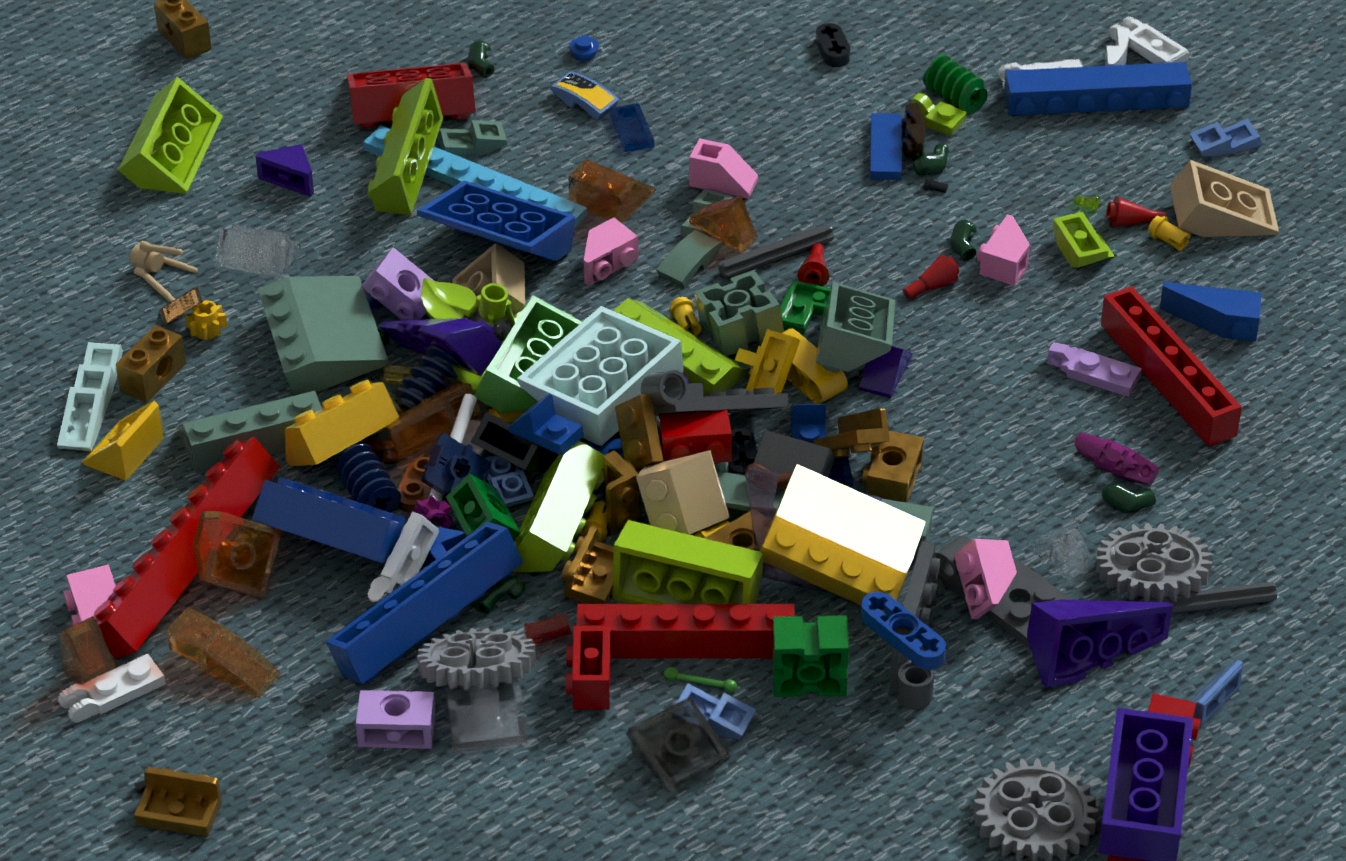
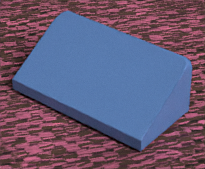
(1217, 691)

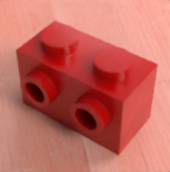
(695, 433)
(590, 668)

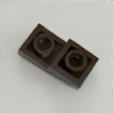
(914, 130)

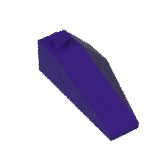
(465, 340)
(1082, 634)

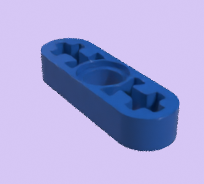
(906, 644)

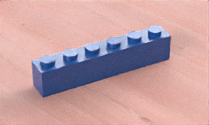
(1097, 88)
(424, 603)

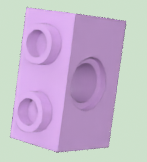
(397, 285)
(395, 719)

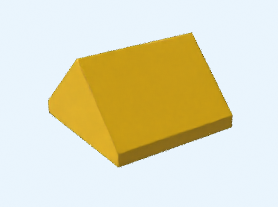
(128, 443)

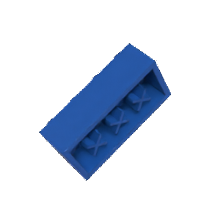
(328, 519)

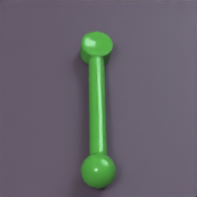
(671, 674)

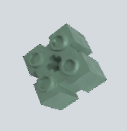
(738, 312)

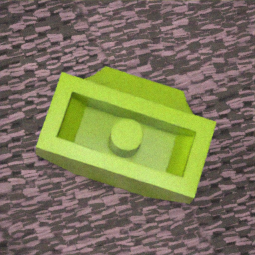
(1079, 240)

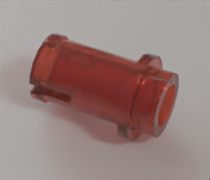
(548, 629)

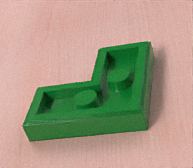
(801, 304)

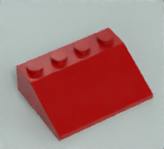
(378, 92)

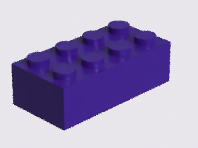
(1146, 786)

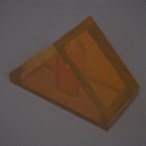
(728, 222)
(85, 651)

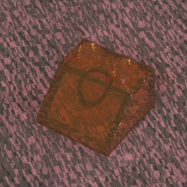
(607, 191)
(235, 552)

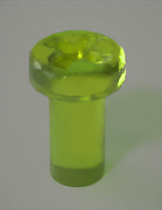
(1093, 202)

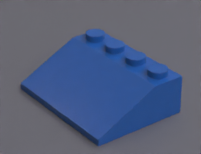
(503, 220)

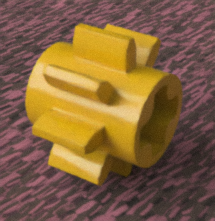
(206, 320)

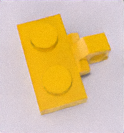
(770, 362)

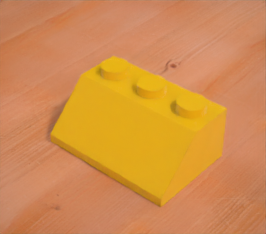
(339, 424)

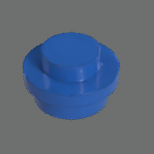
(584, 48)

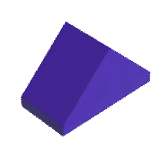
(286, 168)
(885, 372)

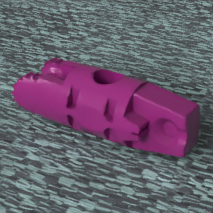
(1117, 459)

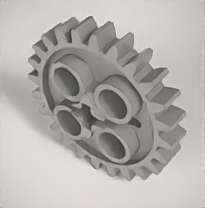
(1153, 562)
(476, 658)
(1035, 811)

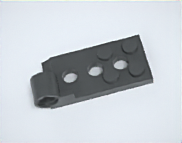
(689, 397)
(1007, 614)
(918, 683)

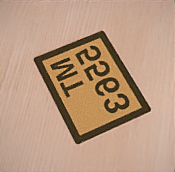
(180, 305)

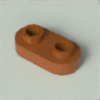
(411, 486)

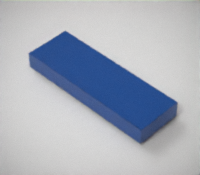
(886, 146)

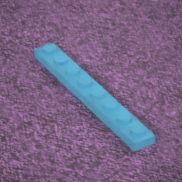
(455, 169)

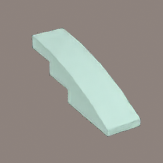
(89, 397)

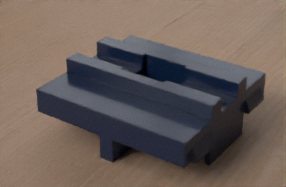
(449, 455)

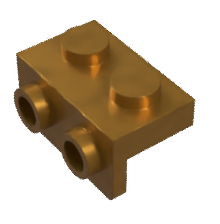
(639, 432)
(858, 433)
(620, 492)
(591, 572)
(179, 802)

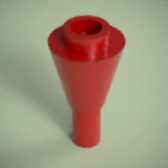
(1124, 212)
(814, 268)
(938, 274)

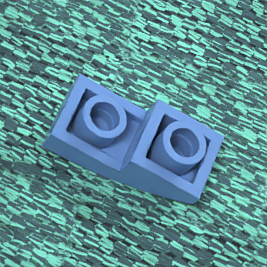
(509, 481)

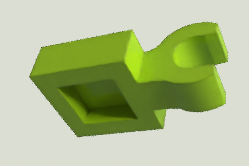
(941, 117)

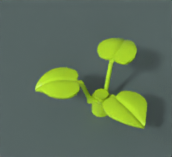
(455, 301)

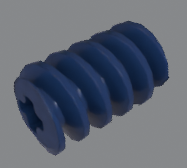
(426, 377)
(367, 478)

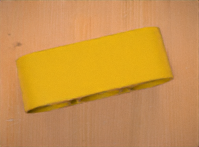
(812, 377)

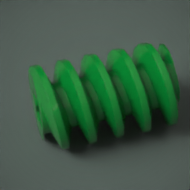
(955, 84)

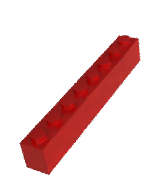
(171, 563)

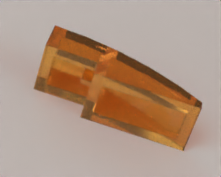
(428, 419)
(221, 653)

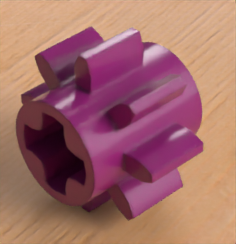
(434, 511)

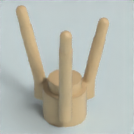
(148, 259)

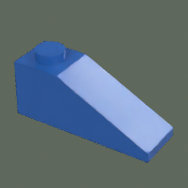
(1217, 310)

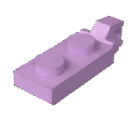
(1094, 368)

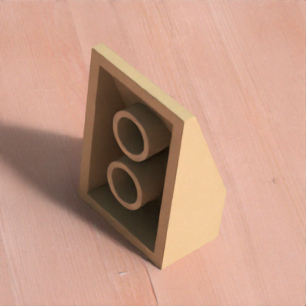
(1221, 204)

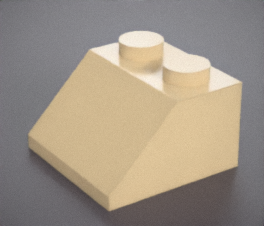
(497, 267)
(683, 493)

